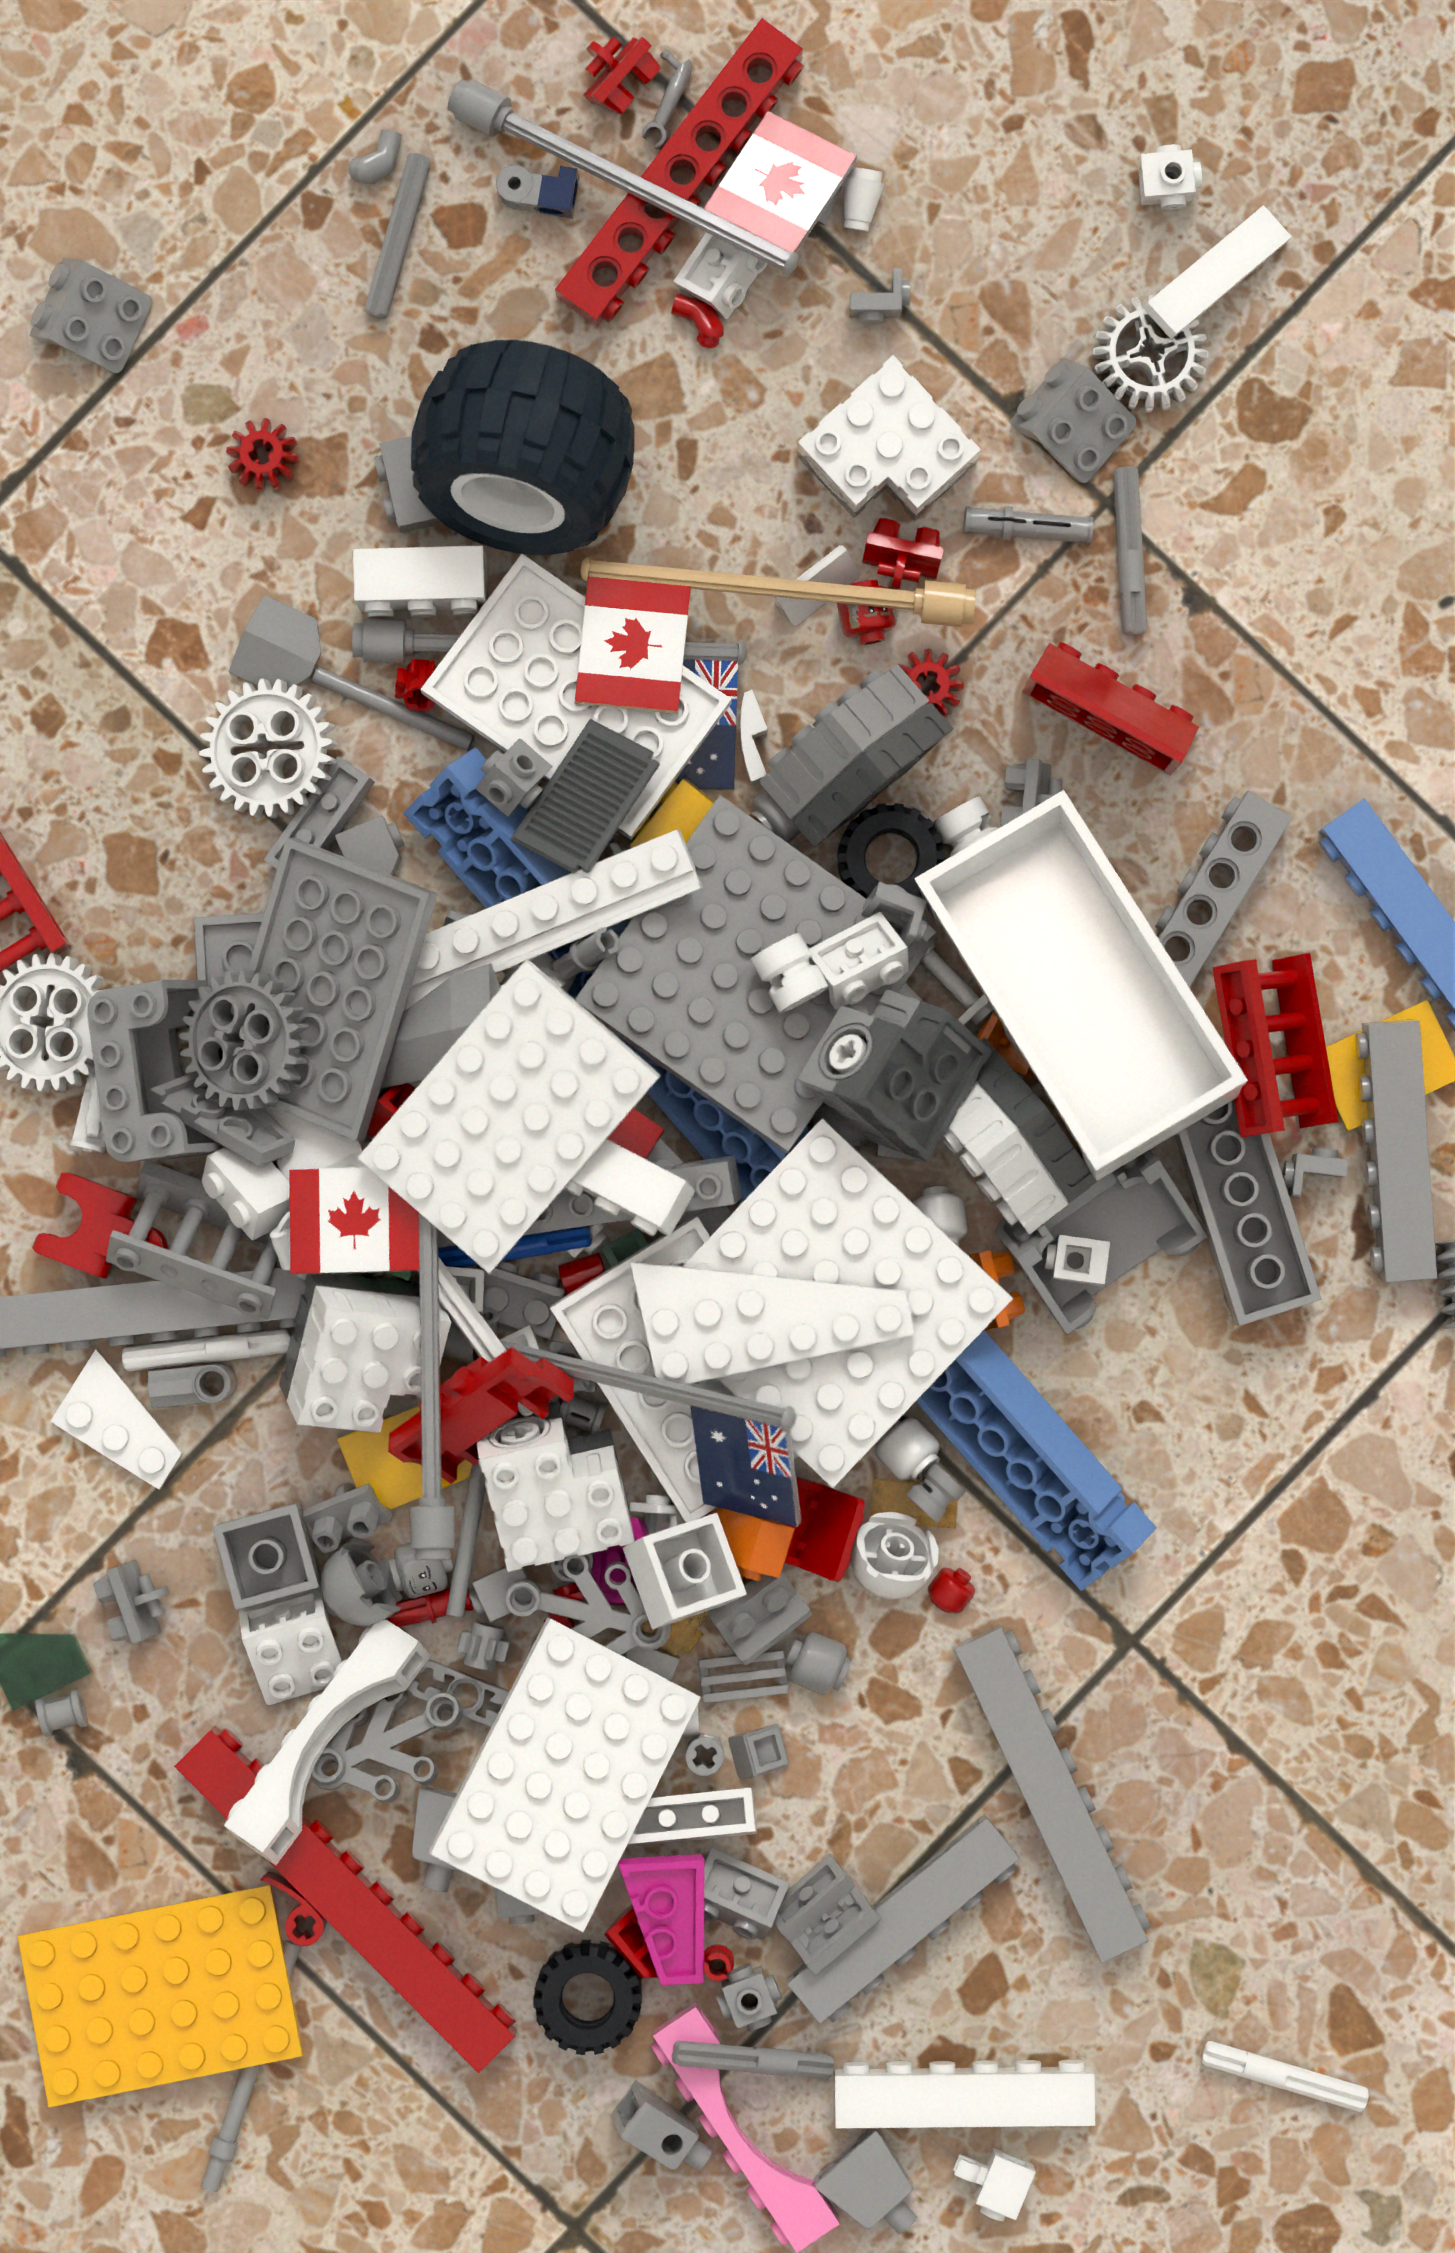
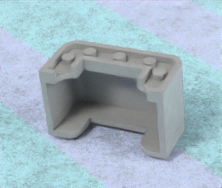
(135, 1051)

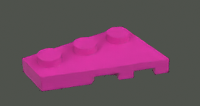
(670, 1912)

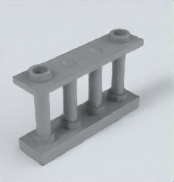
(186, 1195)

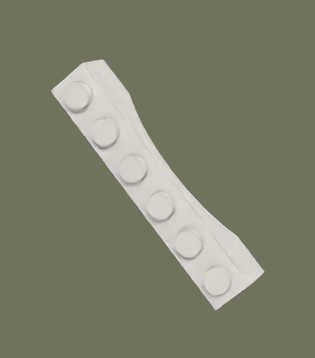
(272, 1809)

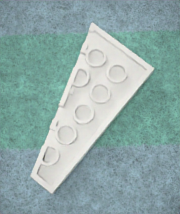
(736, 1322)

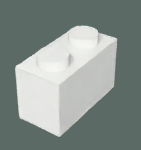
(249, 1193)

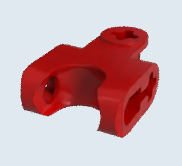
(102, 1212)

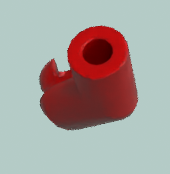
(704, 317)

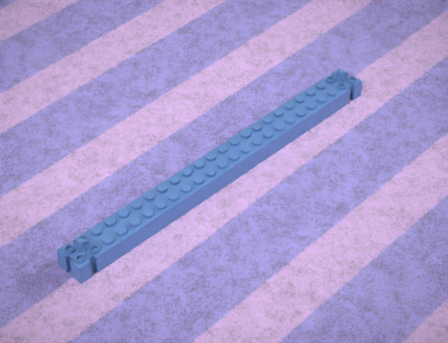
(982, 1395)

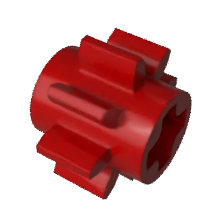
(411, 680)

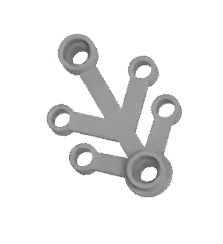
(597, 1613)
(379, 1746)

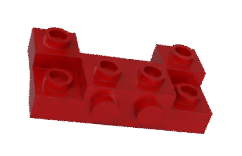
(479, 1402)

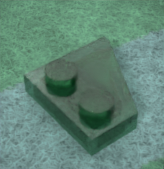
(39, 1665)

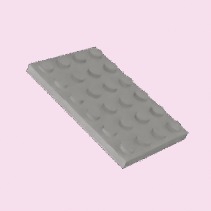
(349, 954)

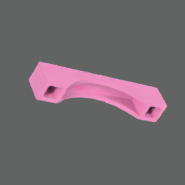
(793, 2200)

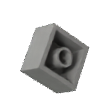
(267, 1555)

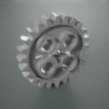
(244, 1040)

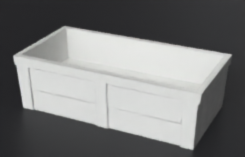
(1081, 984)

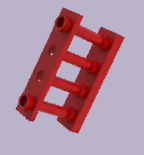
(26, 898)
(1248, 1040)

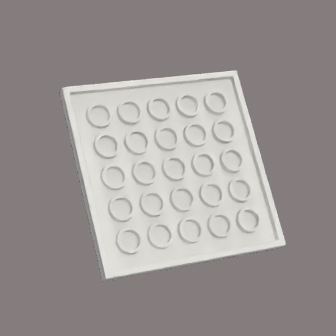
(844, 1223)

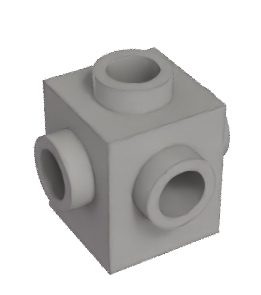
(513, 777)
(746, 1981)

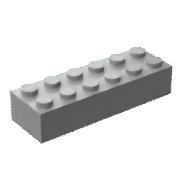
(1246, 1217)

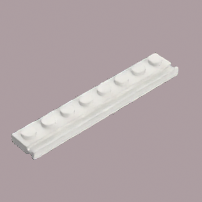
(558, 912)

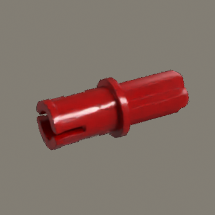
(425, 1608)

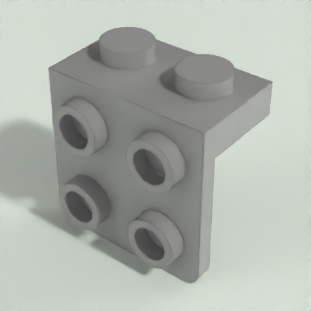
(90, 314)
(1074, 419)

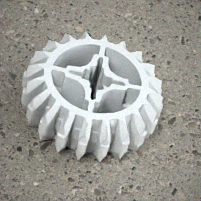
(1155, 374)

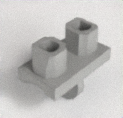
(1034, 782)
(348, 1514)
(135, 1599)

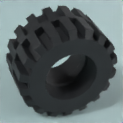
(886, 820)
(579, 2033)

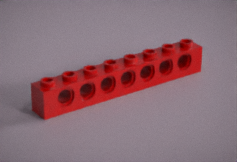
(762, 47)

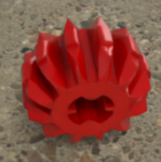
(248, 452)
(942, 678)

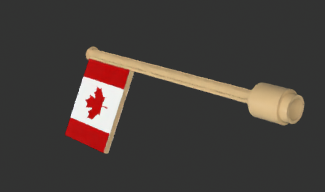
(640, 620)

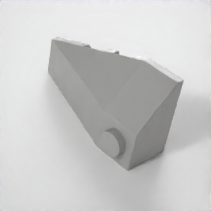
(437, 1022)

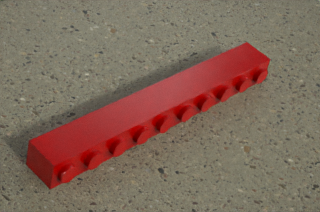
(363, 1912)

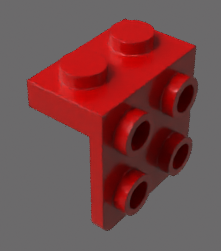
(826, 1530)

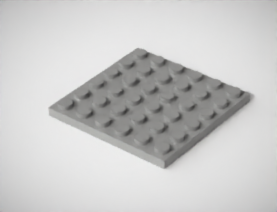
(688, 982)

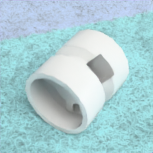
(964, 825)
(789, 973)

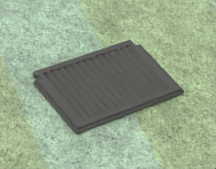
(587, 798)

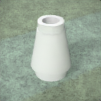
(861, 195)

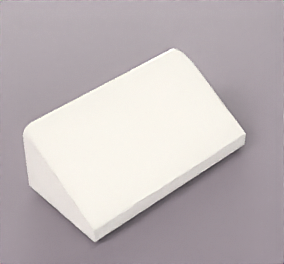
(833, 568)

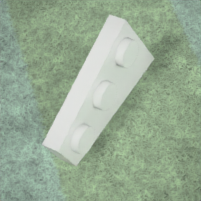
(116, 1424)

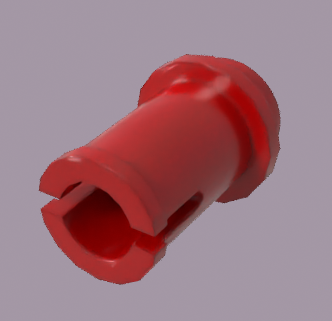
(721, 1952)

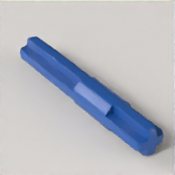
(528, 1246)

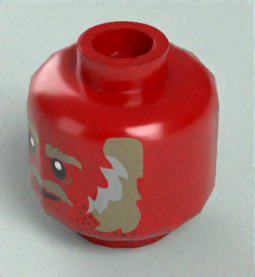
(866, 622)

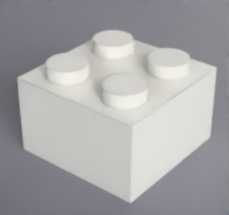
(684, 1571)

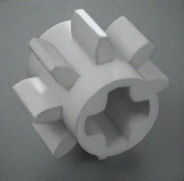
(483, 1646)

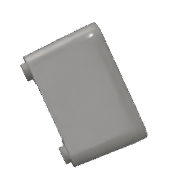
(1131, 1209)

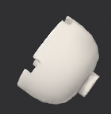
(893, 1556)

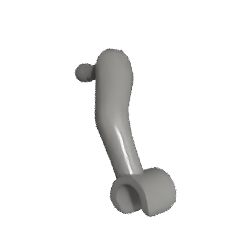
(670, 98)

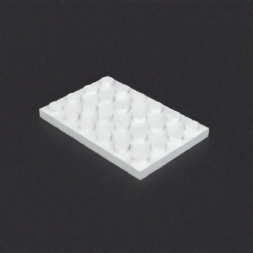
(518, 679)
(508, 1116)
(609, 1330)
(564, 1774)

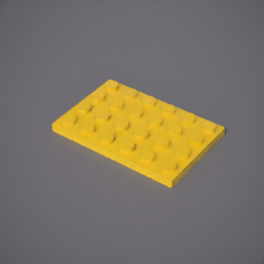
(160, 1995)

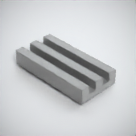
(706, 1680)

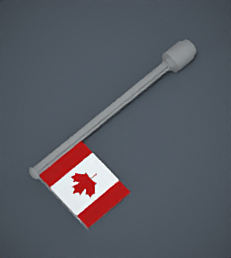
(760, 205)
(360, 1225)

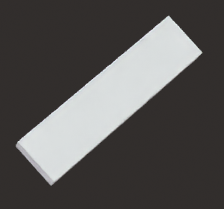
(1217, 272)

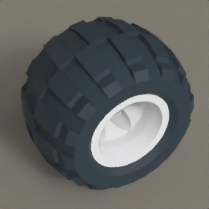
(522, 447)

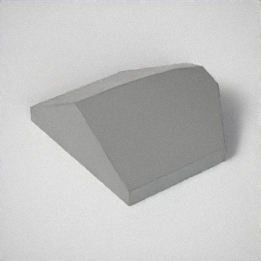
(277, 645)

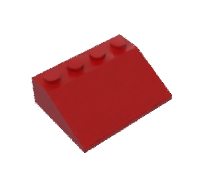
(1110, 708)

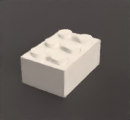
(420, 580)

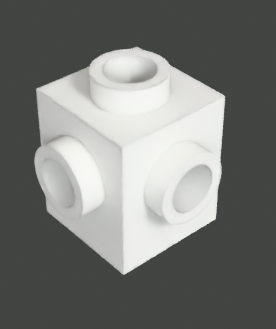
(1158, 188)

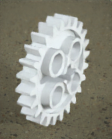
(269, 786)
(18, 1021)

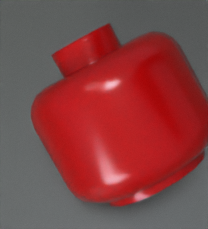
(951, 1590)

